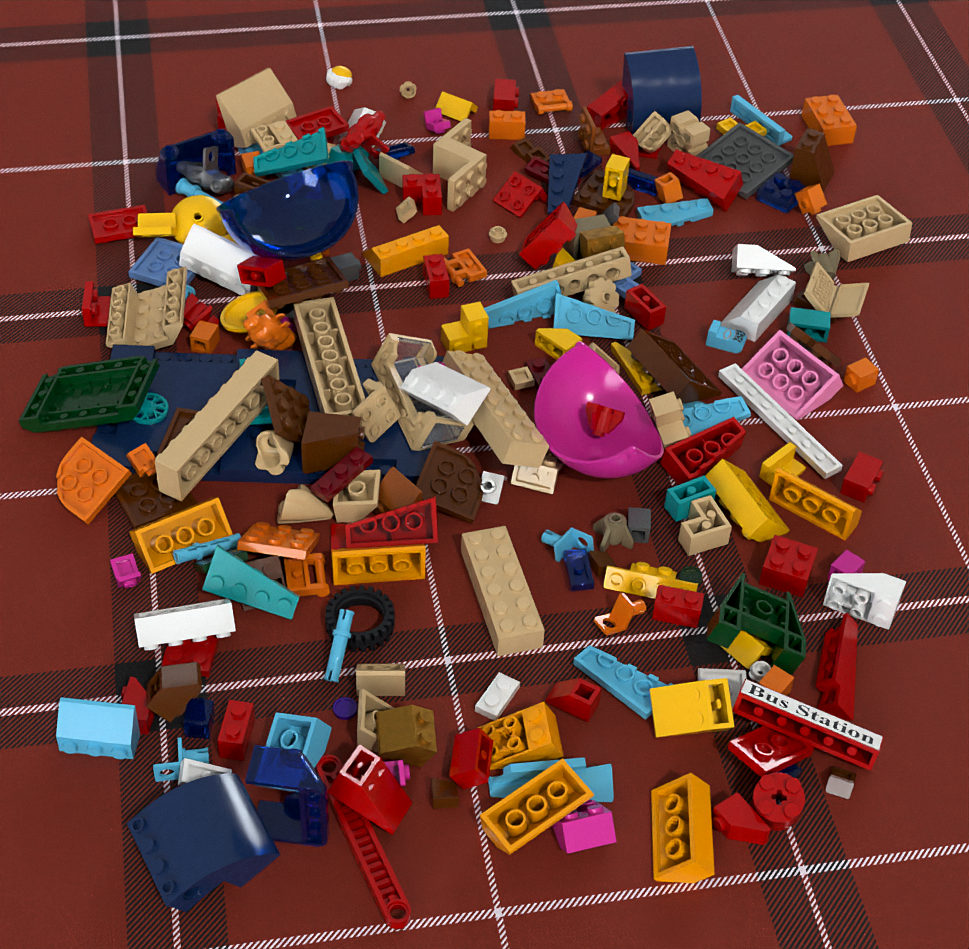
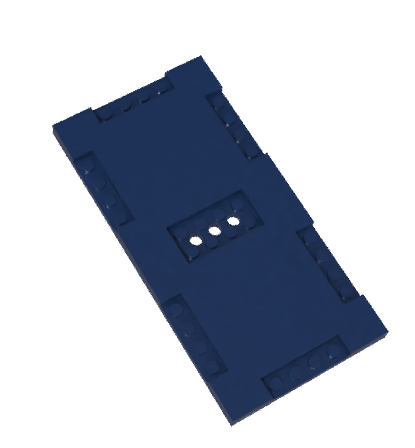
(194, 378)

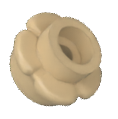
(408, 94)
(497, 234)

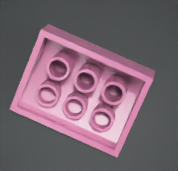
(792, 376)

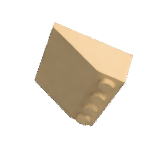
(254, 103)
(864, 227)

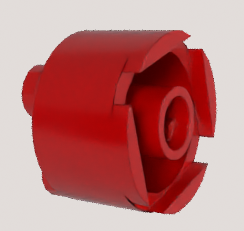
(780, 787)

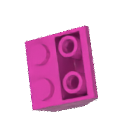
(585, 828)

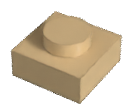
(406, 209)
(521, 378)

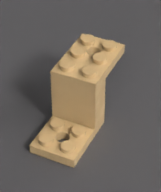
(459, 164)

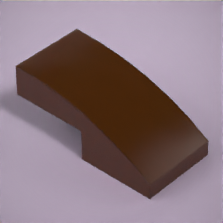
(527, 150)

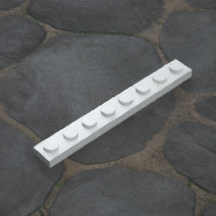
(780, 421)

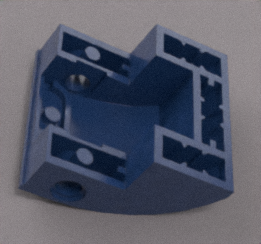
(662, 83)
(201, 838)

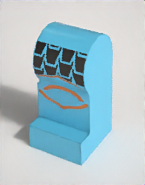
(725, 338)

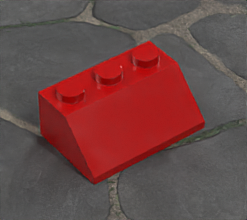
(549, 237)

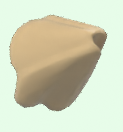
(273, 452)
(302, 507)

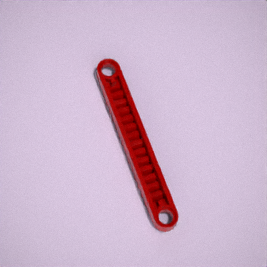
(367, 852)

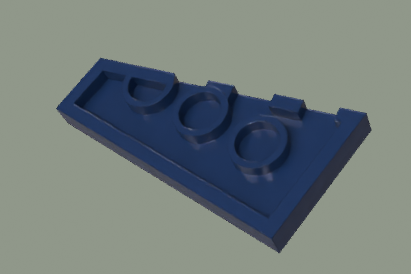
(563, 178)

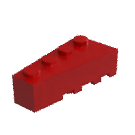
(609, 107)
(707, 178)
(702, 451)
(400, 526)

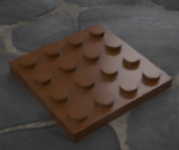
(304, 282)

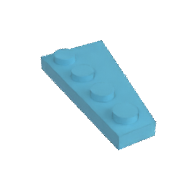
(619, 679)

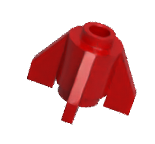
(195, 312)
(602, 418)

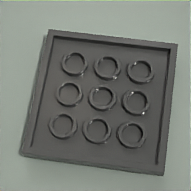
(750, 154)

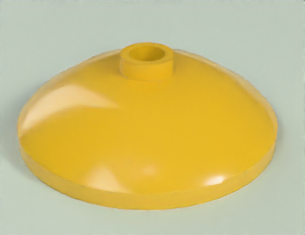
(190, 208)
(235, 312)

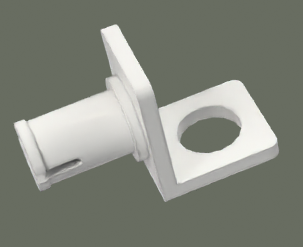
(492, 487)

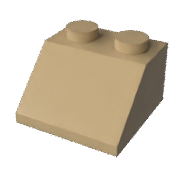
(358, 497)

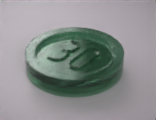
(690, 574)

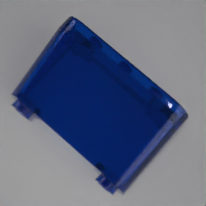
(192, 151)

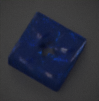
(780, 192)

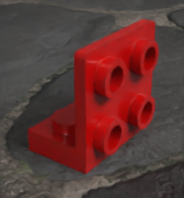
(519, 194)
(95, 307)

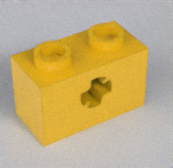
(616, 177)

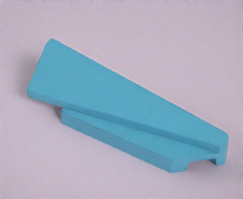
(597, 778)

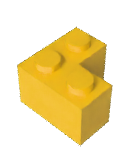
(469, 332)

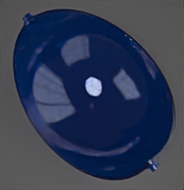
(294, 213)

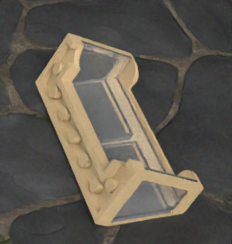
(418, 421)

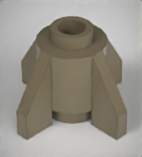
(828, 263)
(614, 530)

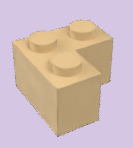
(668, 418)
(705, 527)

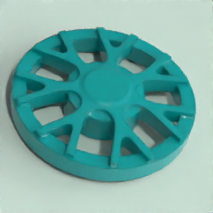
(150, 408)

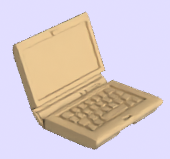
(827, 297)

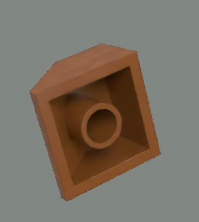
(396, 492)

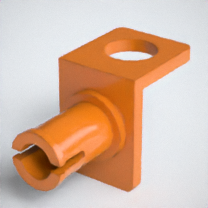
(620, 614)

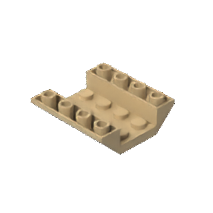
(148, 316)

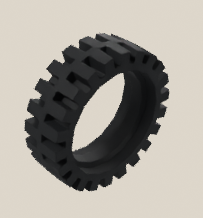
(367, 598)

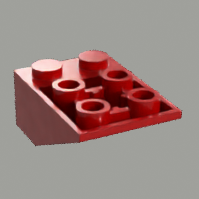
(371, 790)

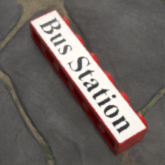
(808, 724)

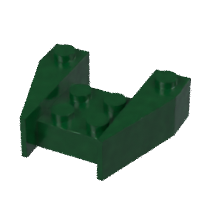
(763, 616)

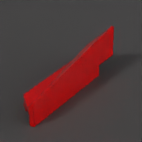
(838, 670)

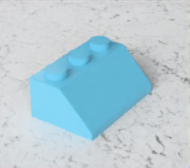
(97, 728)

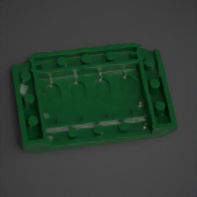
(90, 394)

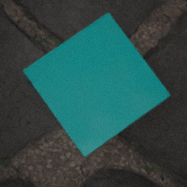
(370, 171)

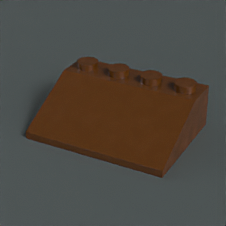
(671, 367)

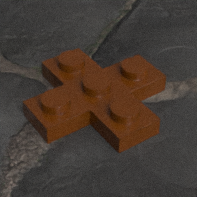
(812, 345)

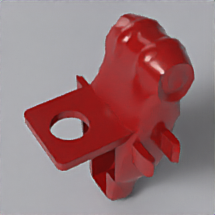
(364, 135)

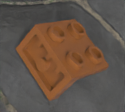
(592, 137)

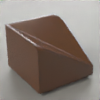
(444, 794)

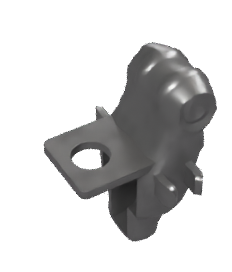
(206, 173)

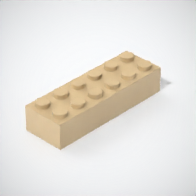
(502, 591)

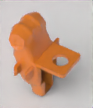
(268, 330)

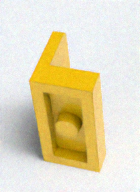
(455, 107)
(156, 225)
(781, 459)
(748, 648)

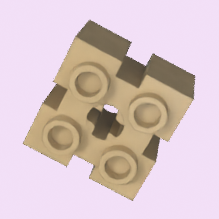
(688, 134)

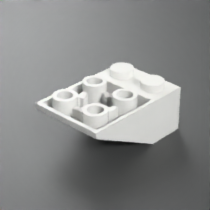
(755, 259)
(865, 596)

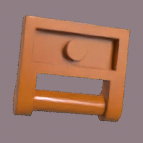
(551, 101)
(298, 575)

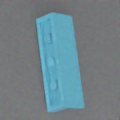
(749, 113)

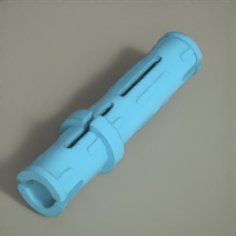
(198, 551)
(339, 645)

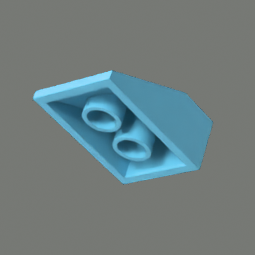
(299, 733)

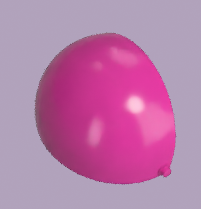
(562, 419)

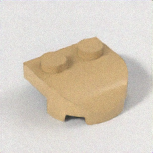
(653, 133)

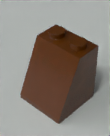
(812, 160)
(329, 440)

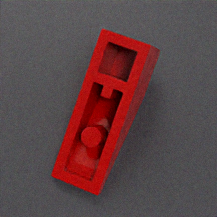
(627, 146)

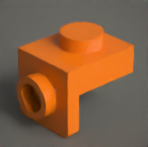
(142, 460)

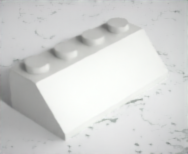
(215, 259)
(761, 306)
(446, 391)
(184, 623)

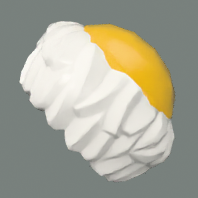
(339, 77)

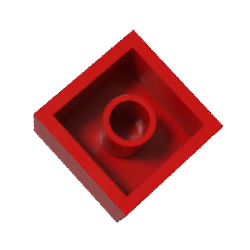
(788, 566)

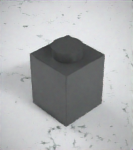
(348, 265)
(639, 524)

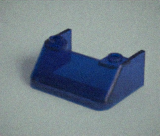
(304, 814)

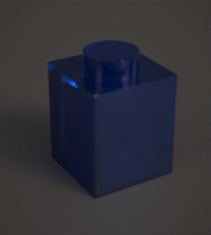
(199, 718)

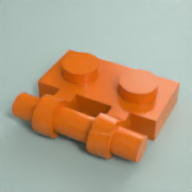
(469, 267)

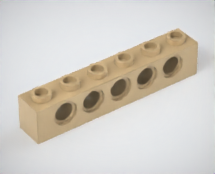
(576, 275)

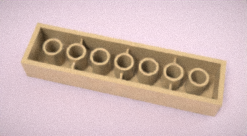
(328, 356)
(500, 416)
(215, 427)

